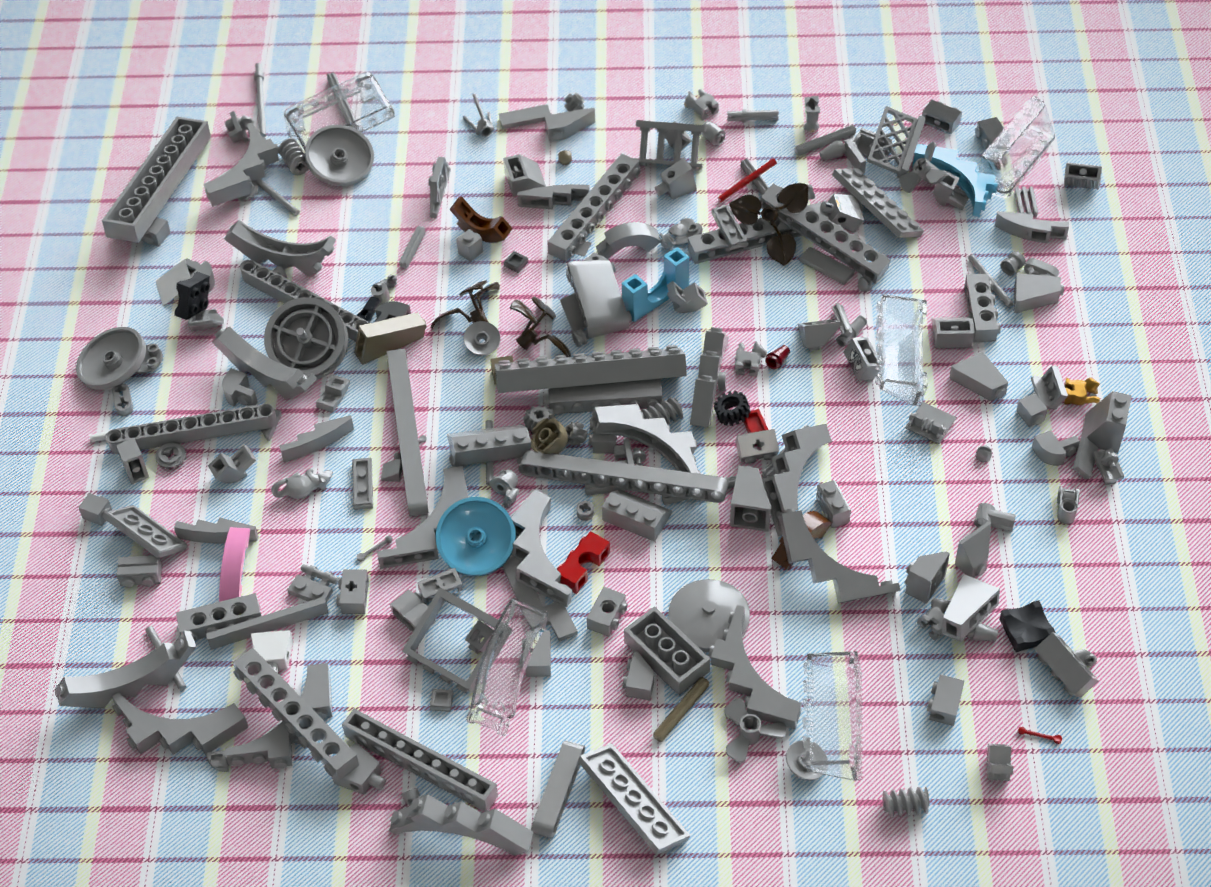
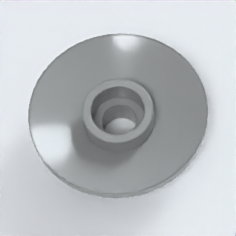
(479, 331)
(794, 762)

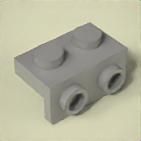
(1050, 388)

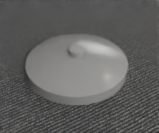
(339, 155)
(111, 358)
(704, 609)

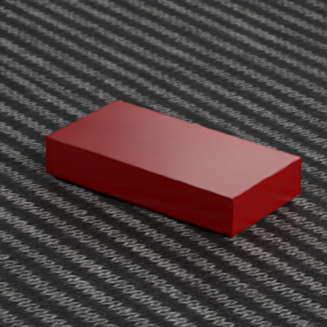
(755, 422)

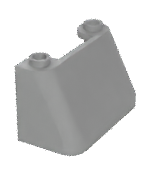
(598, 296)

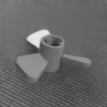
(923, 170)
(737, 713)

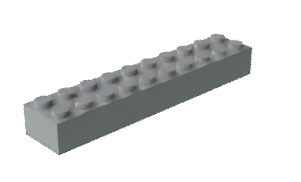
(156, 179)
(590, 369)

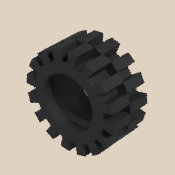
(735, 415)

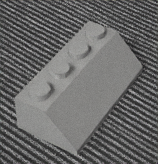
(489, 444)

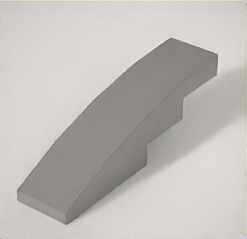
(547, 196)
(323, 435)
(211, 532)

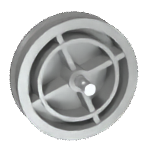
(307, 336)

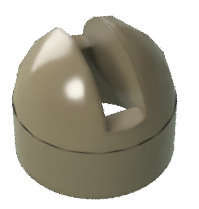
(565, 157)

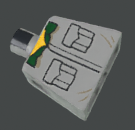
(843, 211)

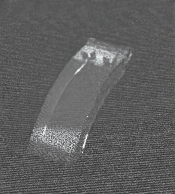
(505, 664)

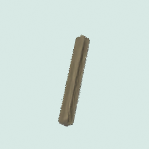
(681, 709)

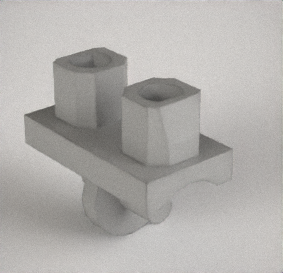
(238, 127)
(624, 451)
(1108, 466)

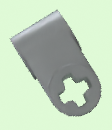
(1067, 504)

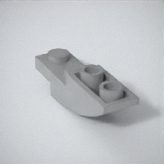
(1025, 227)

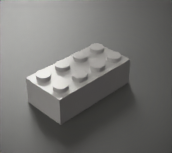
(667, 650)

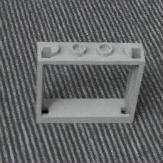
(423, 626)

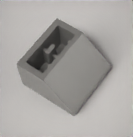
(522, 173)
(953, 332)

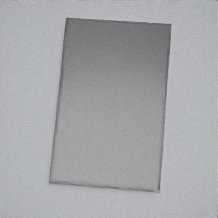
(583, 249)

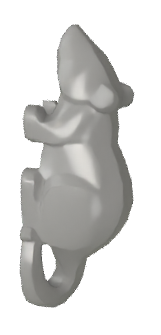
(301, 486)

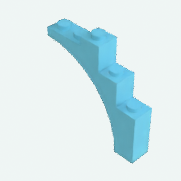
(975, 185)

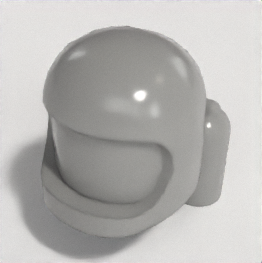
(505, 485)

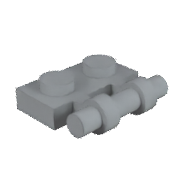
(310, 590)

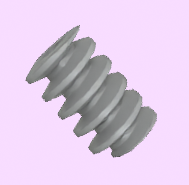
(293, 156)
(665, 409)
(906, 802)

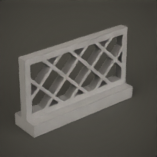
(907, 149)

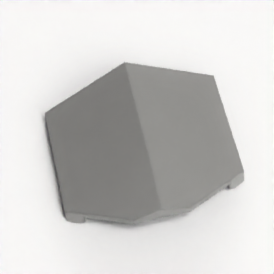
(205, 320)

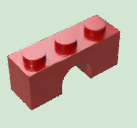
(589, 550)

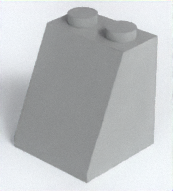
(1107, 421)
(750, 501)

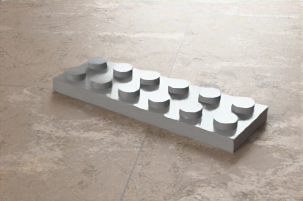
(878, 203)
(634, 798)

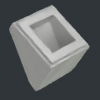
(392, 471)

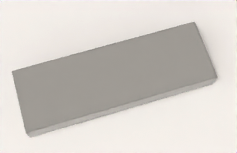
(524, 116)
(729, 227)
(827, 265)
(362, 483)

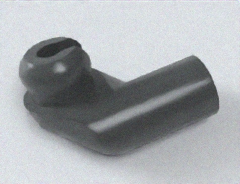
(390, 282)

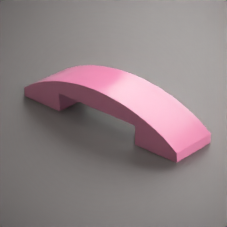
(233, 563)

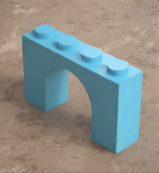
(641, 300)

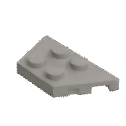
(438, 184)

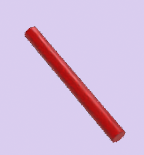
(747, 180)

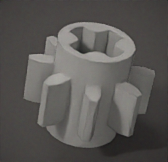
(574, 102)
(576, 433)

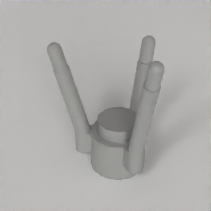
(484, 126)

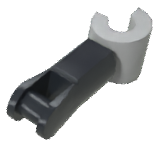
(374, 302)

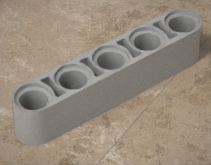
(557, 790)

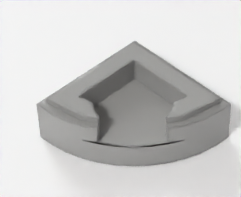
(218, 760)

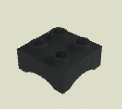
(192, 296)
(1026, 626)

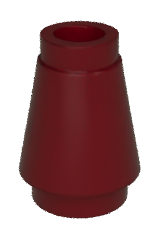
(777, 357)

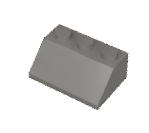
(635, 514)

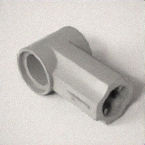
(997, 518)

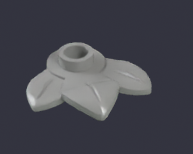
(684, 230)

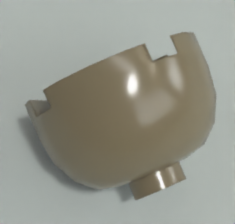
(549, 437)

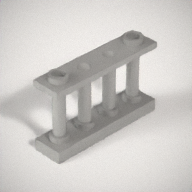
(679, 128)

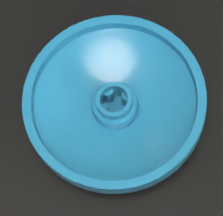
(475, 536)

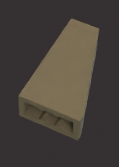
(386, 335)

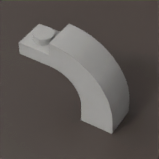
(627, 235)

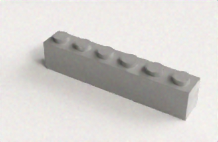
(587, 397)

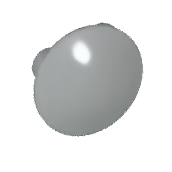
(151, 360)

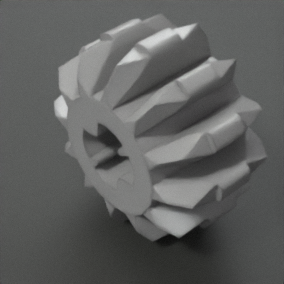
(537, 414)

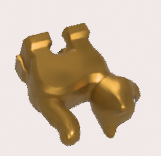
(1078, 390)

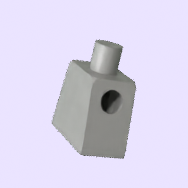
(677, 180)
(364, 775)

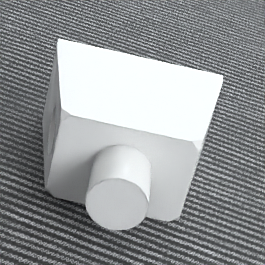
(274, 647)

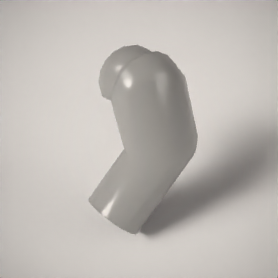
(1086, 657)

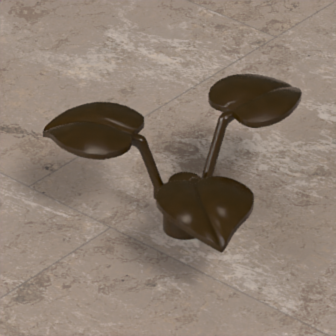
(747, 209)
(478, 314)
(529, 336)

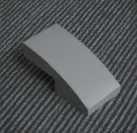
(334, 393)

